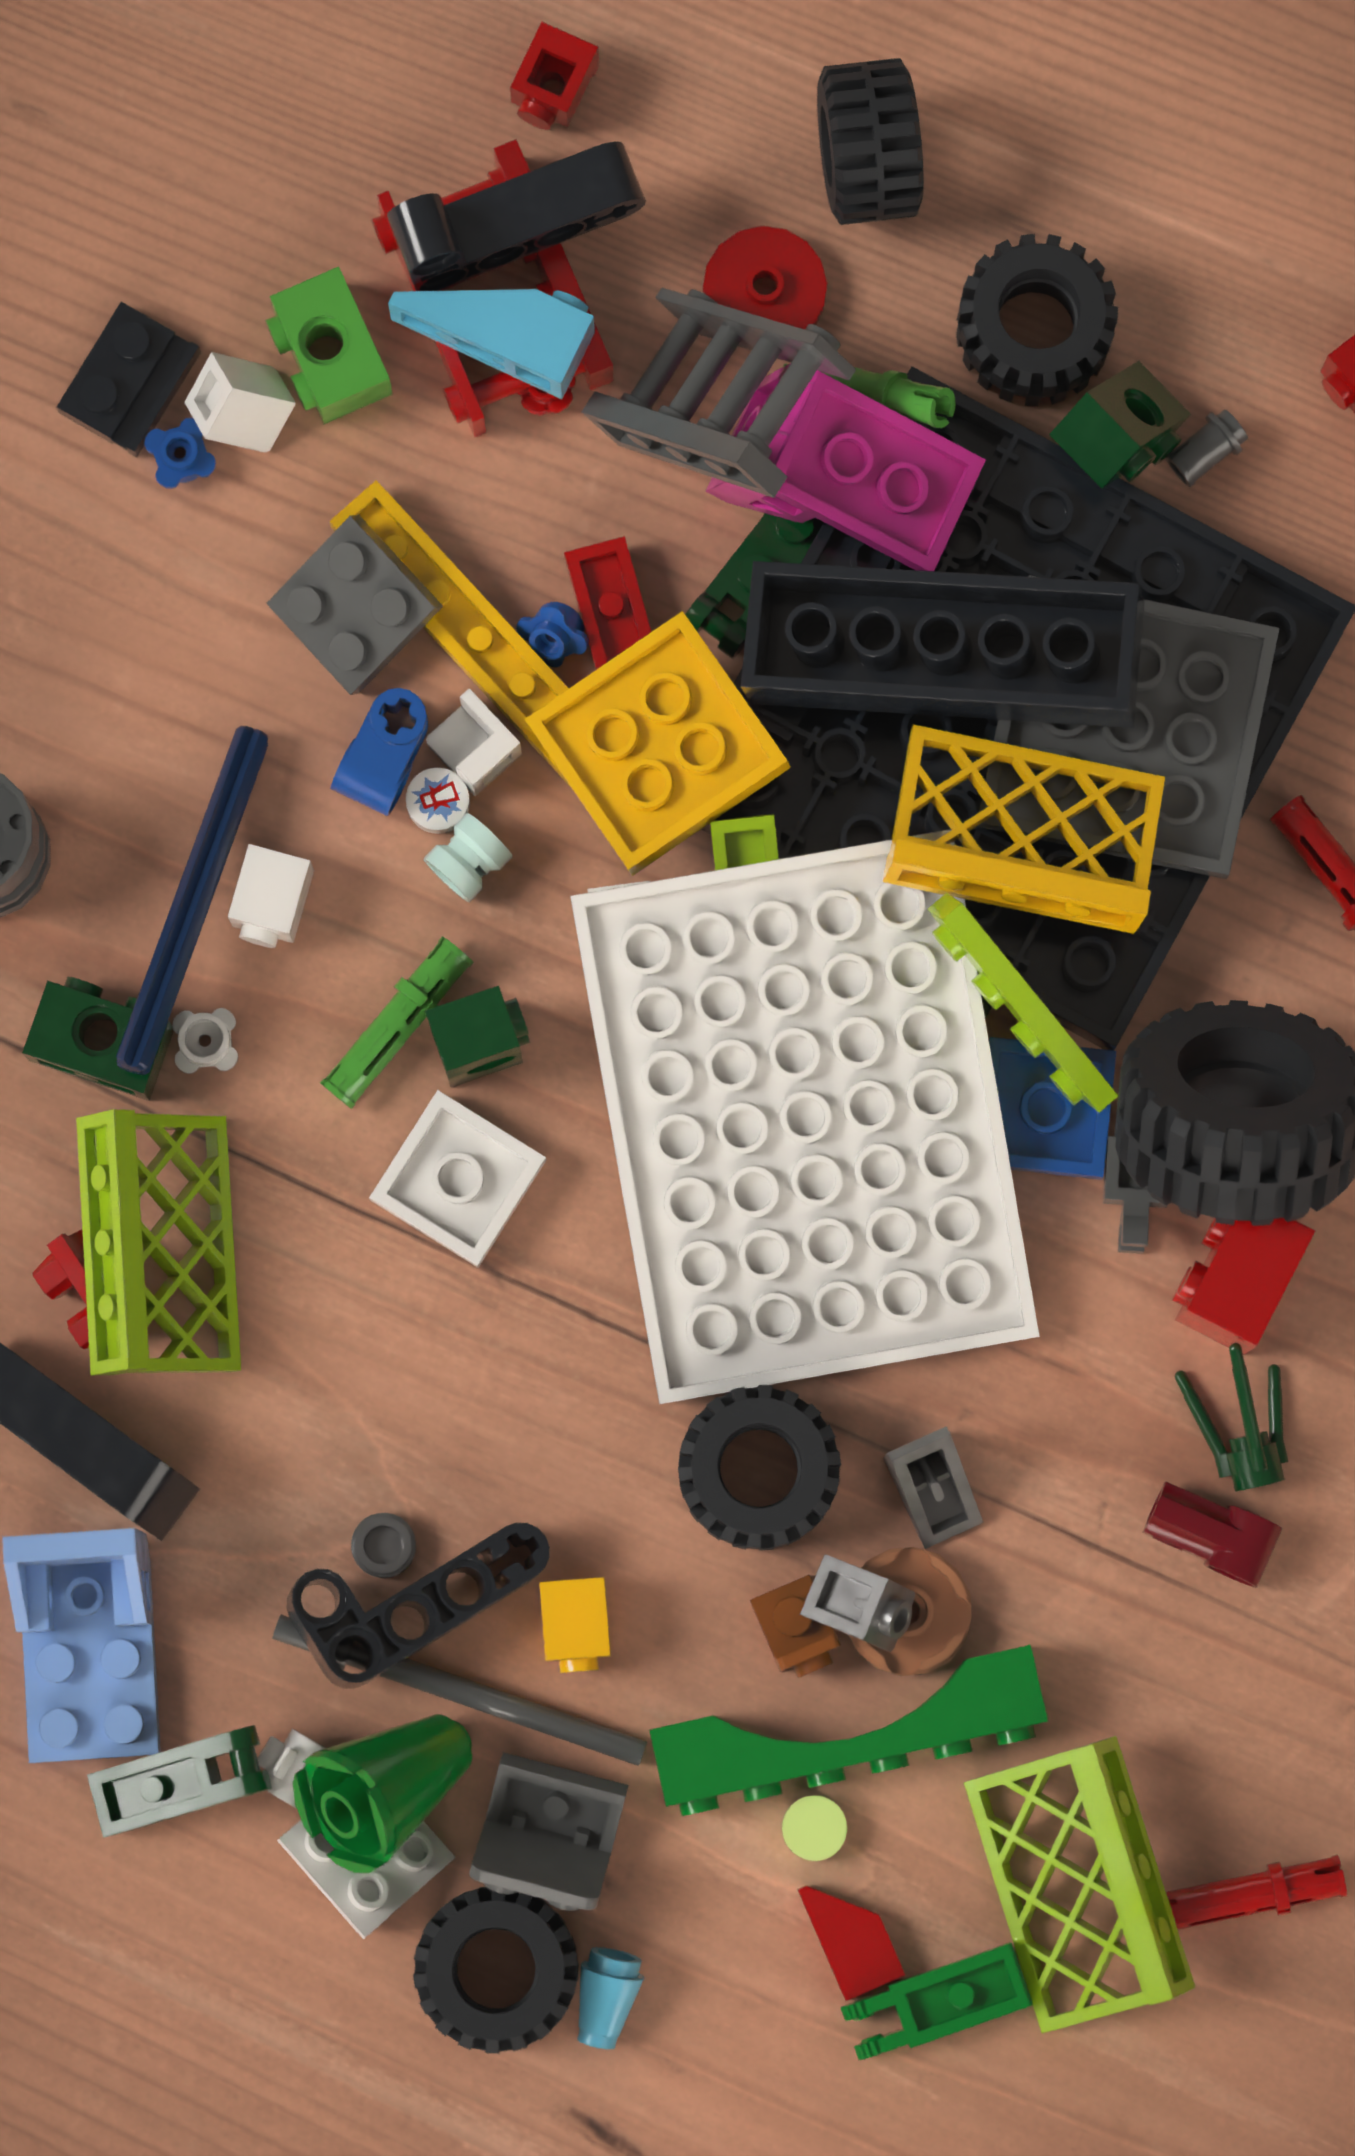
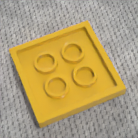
(657, 743)

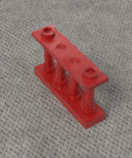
(466, 398)

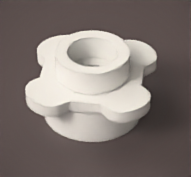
(192, 1027)

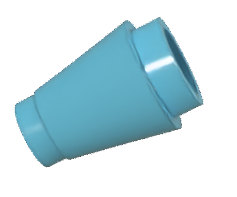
(606, 1995)

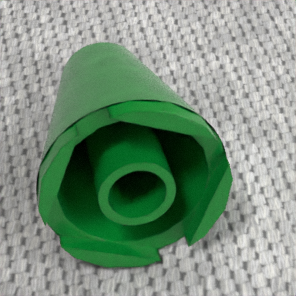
(380, 1788)

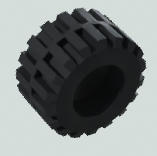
(870, 141)
(1046, 271)
(759, 1410)
(483, 2026)

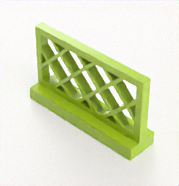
(120, 1243)
(1129, 1870)

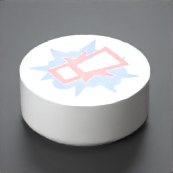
(437, 800)

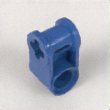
(381, 762)

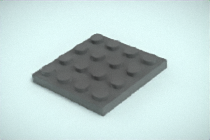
(1193, 724)

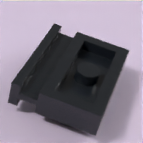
(128, 379)

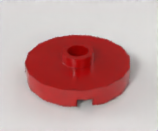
(771, 255)

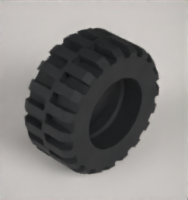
(1238, 1112)

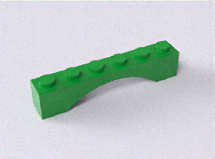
(979, 1699)

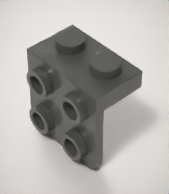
(548, 1833)

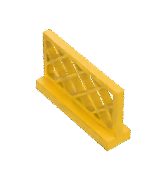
(1017, 882)

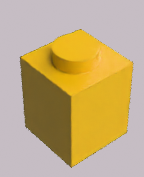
(575, 1623)

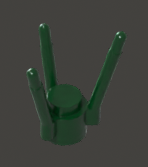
(1254, 1457)

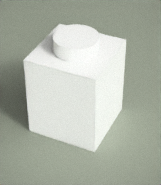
(270, 896)

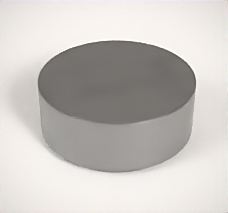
(383, 1545)

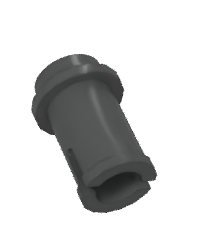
(1207, 447)

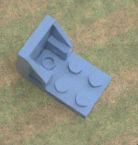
(85, 1643)

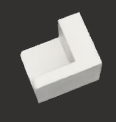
(239, 402)
(474, 743)

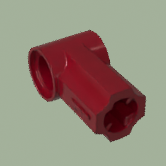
(1227, 1539)

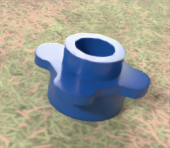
(173, 470)
(554, 633)

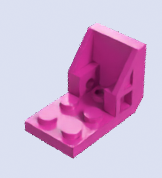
(861, 471)

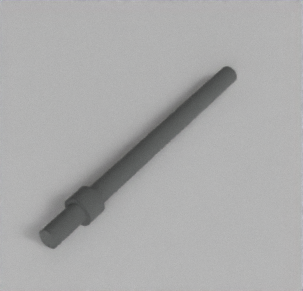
(484, 1699)

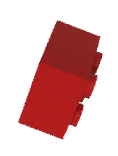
(1241, 1279)

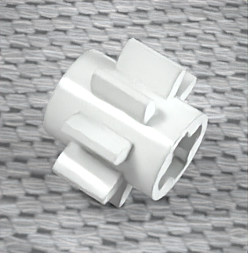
(284, 1760)

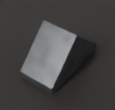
(934, 1487)

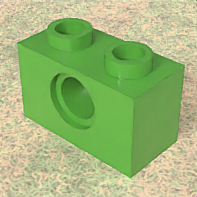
(323, 309)

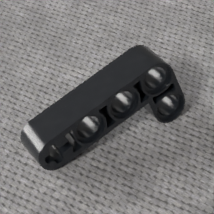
(514, 217)
(90, 1448)
(425, 1595)

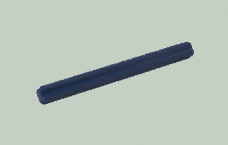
(192, 901)

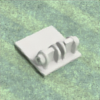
(369, 1897)

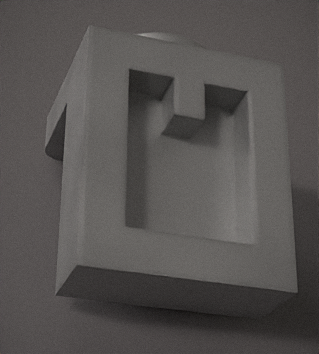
(859, 1603)

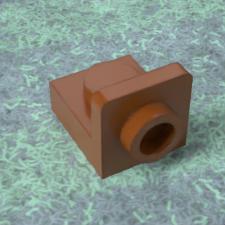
(793, 1637)

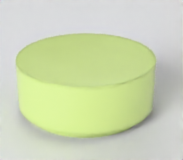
(814, 1828)

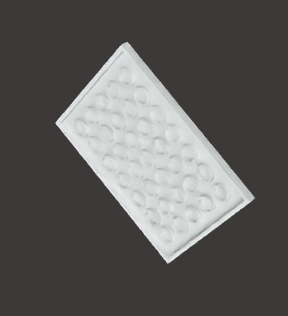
(801, 1123)

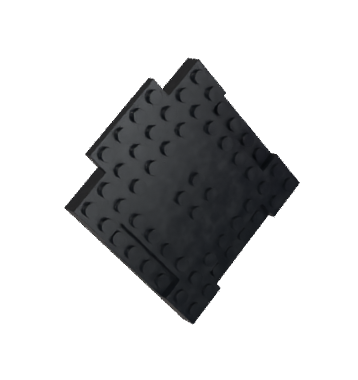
(1044, 520)

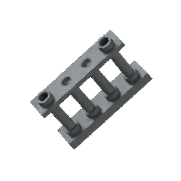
(708, 445)

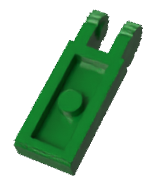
(945, 2000)

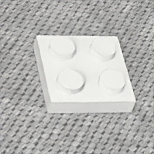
(457, 1178)

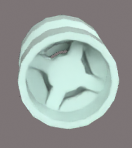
(468, 857)

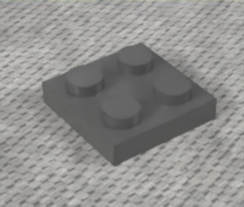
(354, 604)

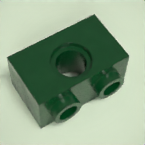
(1122, 426)
(59, 1034)
(478, 1035)

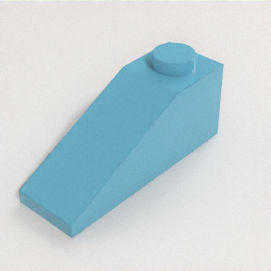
(511, 330)

